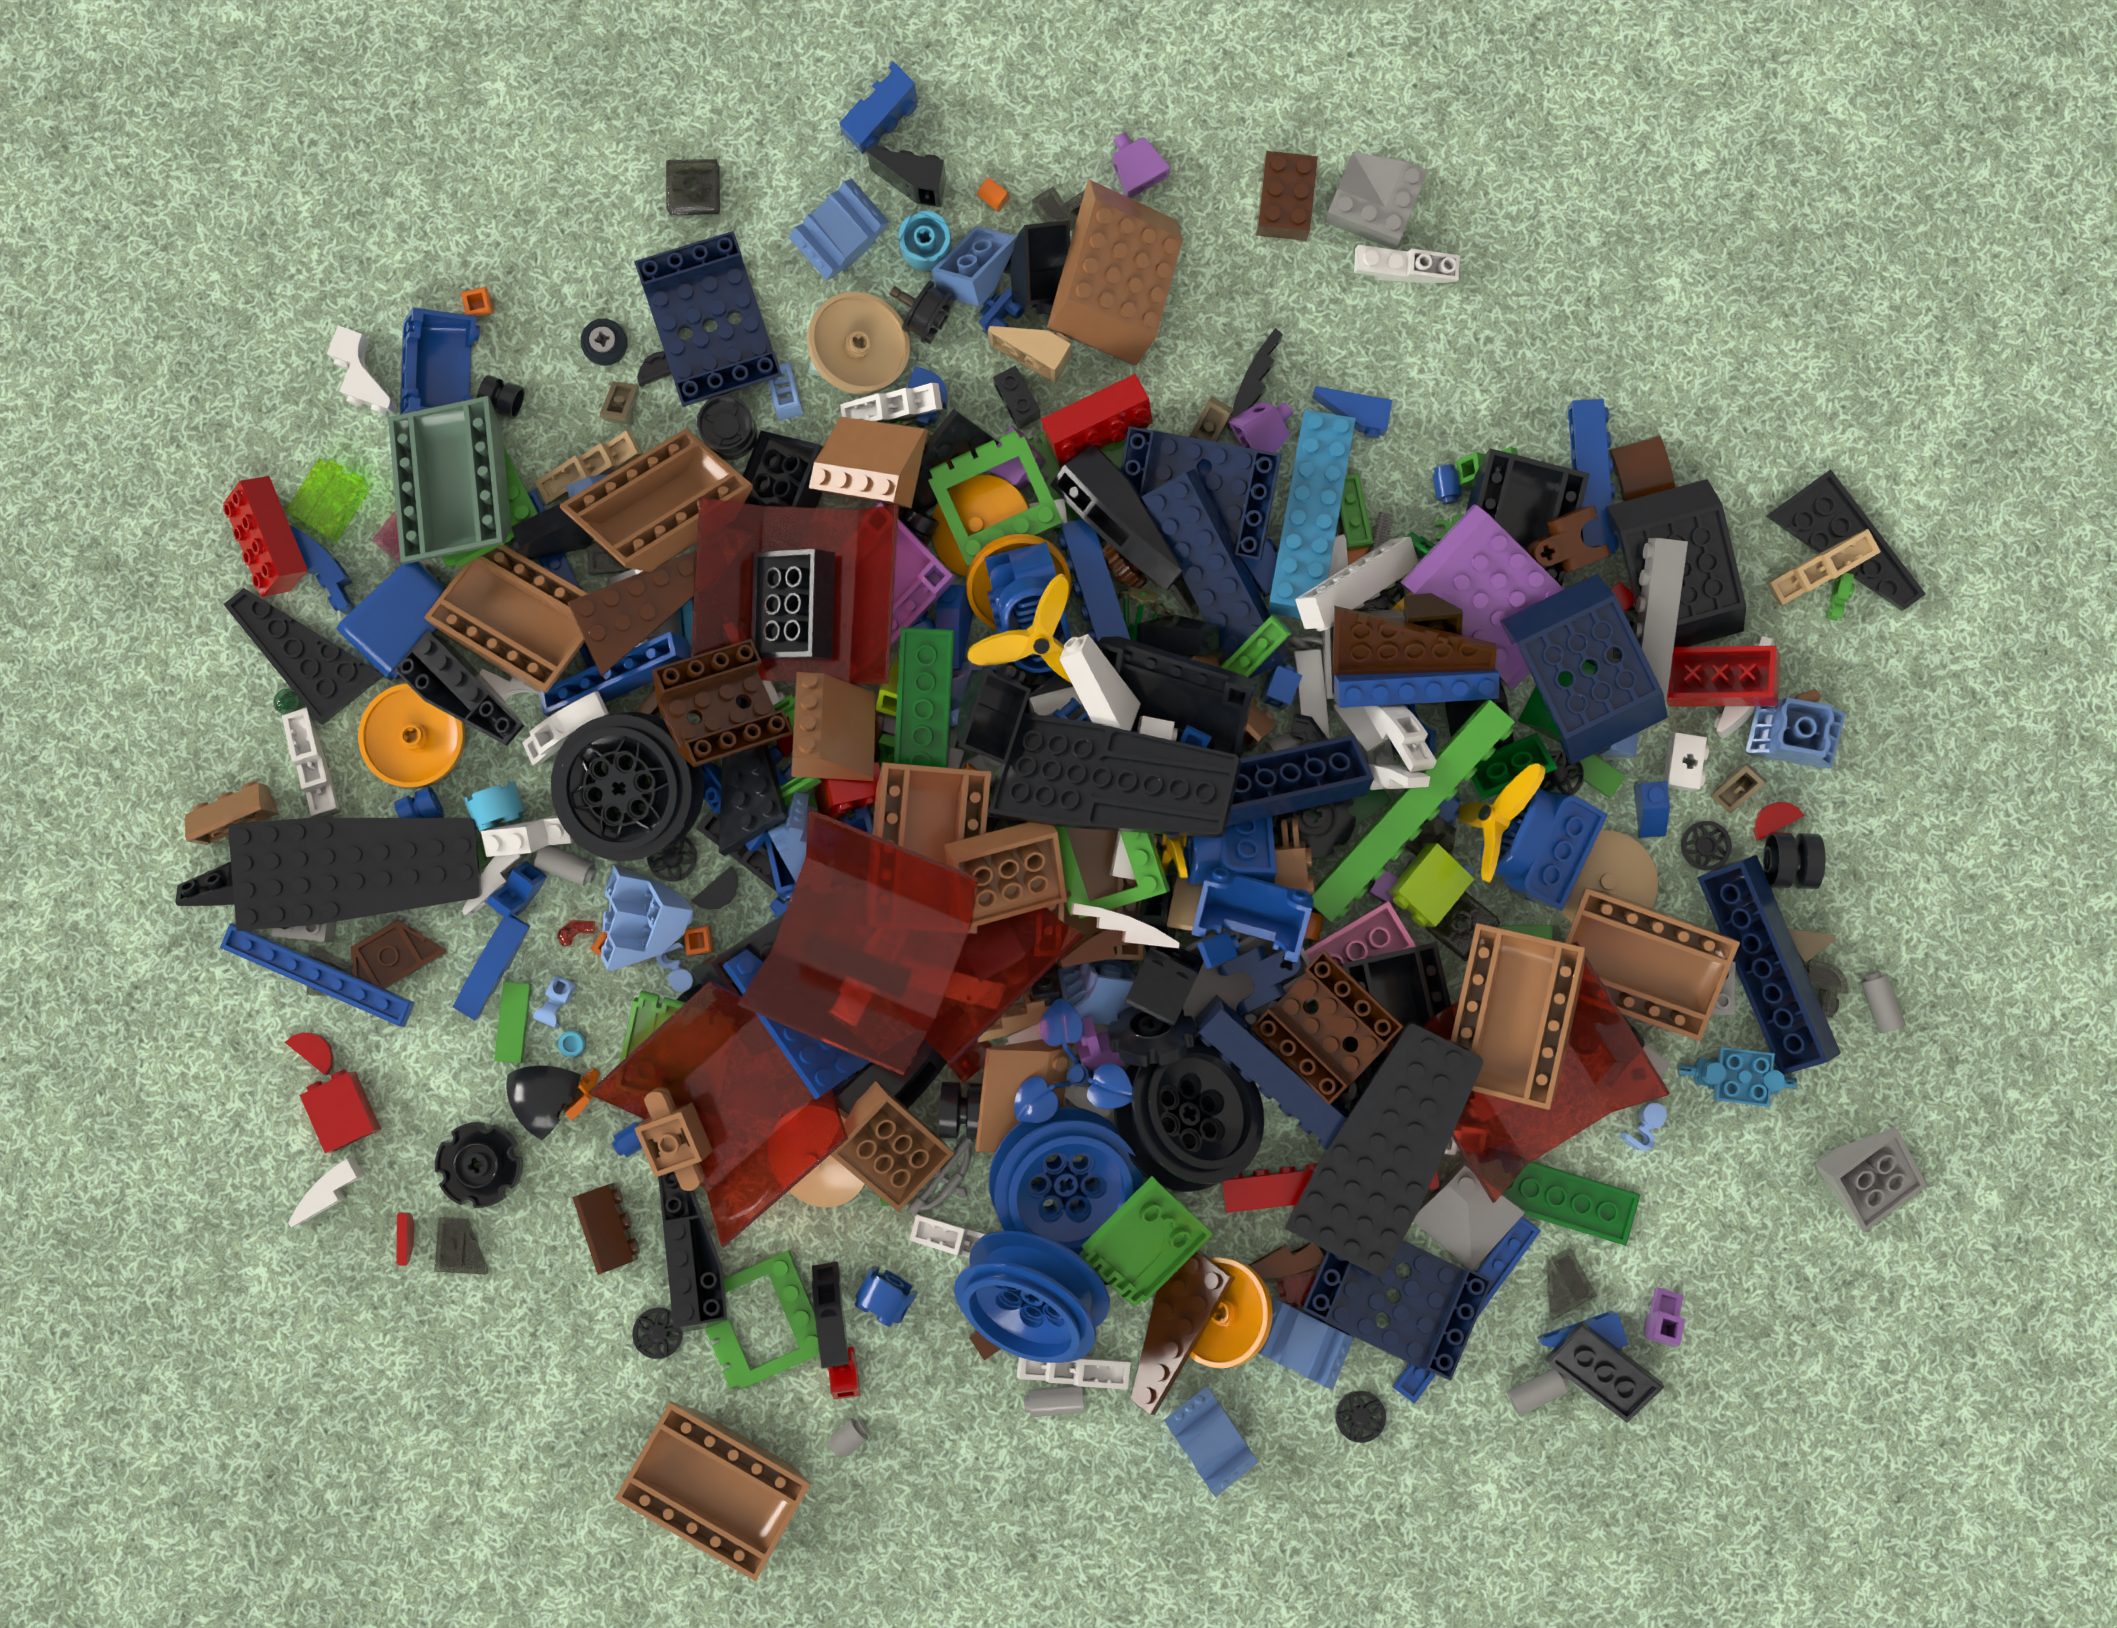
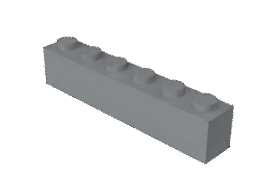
(1660, 604)

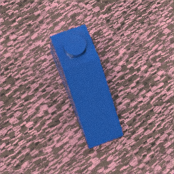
(1370, 412)
(956, 614)
(1605, 1324)

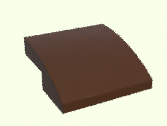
(1642, 468)

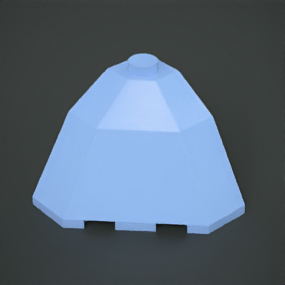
(641, 918)

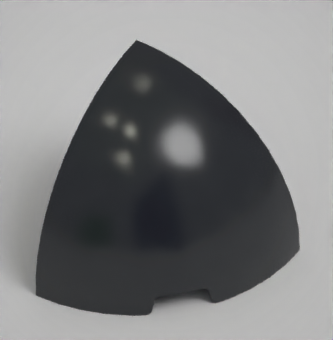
(540, 1095)

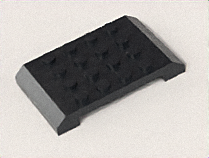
(1183, 691)

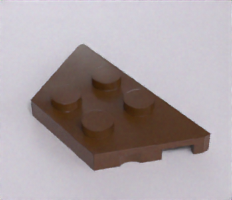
(393, 954)

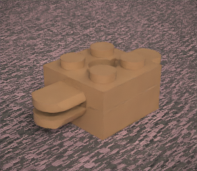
(1293, 861)
(663, 1144)

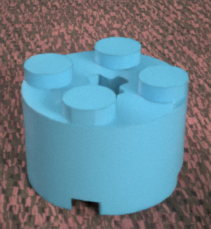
(919, 228)
(494, 805)

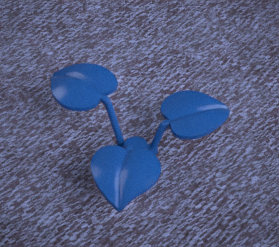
(1108, 1084)

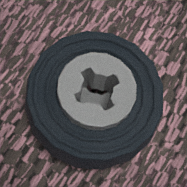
(607, 351)

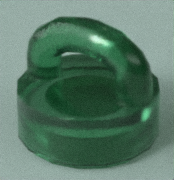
(286, 701)

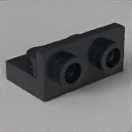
(1047, 987)

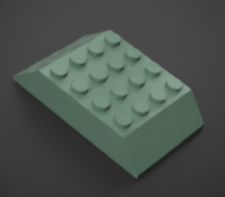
(449, 480)

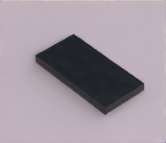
(1604, 1372)

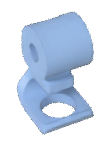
(679, 978)
(559, 993)
(1652, 1117)

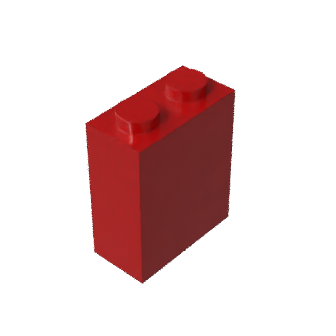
(339, 1111)

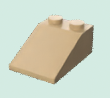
(1033, 348)

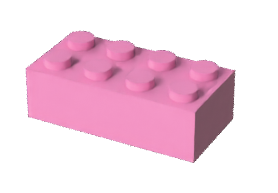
(1367, 936)

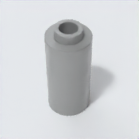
(565, 865)
(1882, 1002)
(1538, 1391)
(1054, 1401)

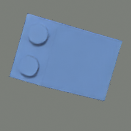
(974, 265)

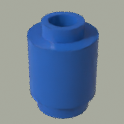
(1447, 484)
(627, 1141)

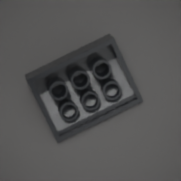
(782, 472)
(793, 604)

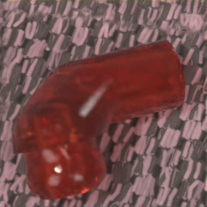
(572, 928)

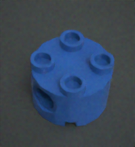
(885, 1296)

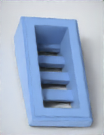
(788, 406)

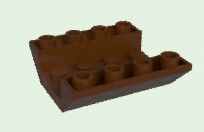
(709, 689)
(1316, 1041)

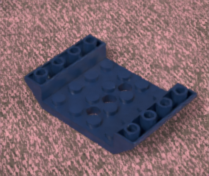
(702, 285)
(1238, 484)
(1579, 627)
(1425, 1324)

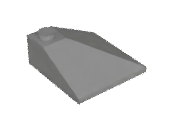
(1872, 1176)
(1465, 1218)

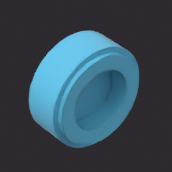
(571, 1043)

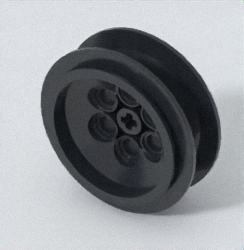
(670, 802)
(1230, 1120)

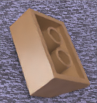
(210, 821)

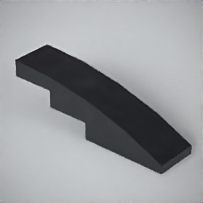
(1251, 387)

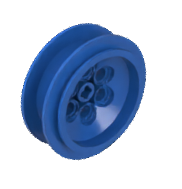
(1024, 1157)
(1032, 1297)

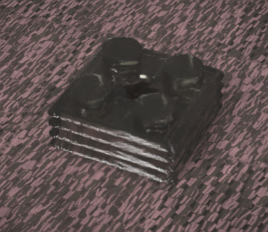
(681, 176)
(1461, 939)

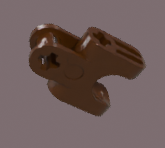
(1565, 542)

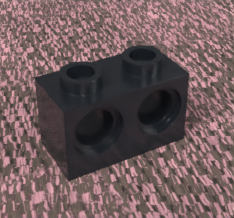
(1016, 397)

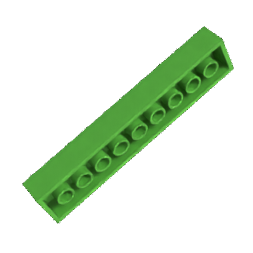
(1410, 809)

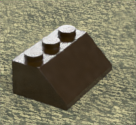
(1433, 612)

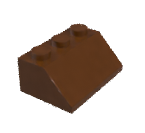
(606, 1228)

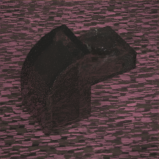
(1051, 207)
(1829, 982)

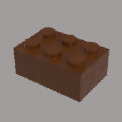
(1286, 195)

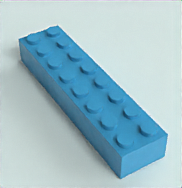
(1311, 509)

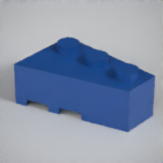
(881, 110)

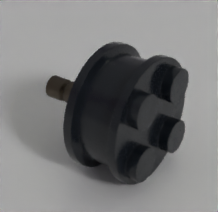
(926, 311)

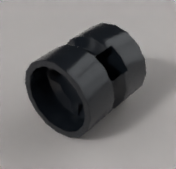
(504, 398)
(920, 524)

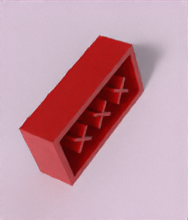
(1097, 419)
(264, 536)
(1724, 676)

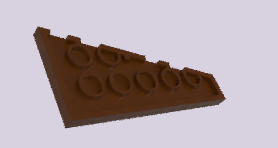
(632, 609)
(1390, 646)
(1175, 1326)

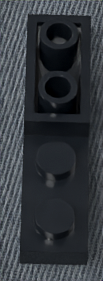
(829, 1315)

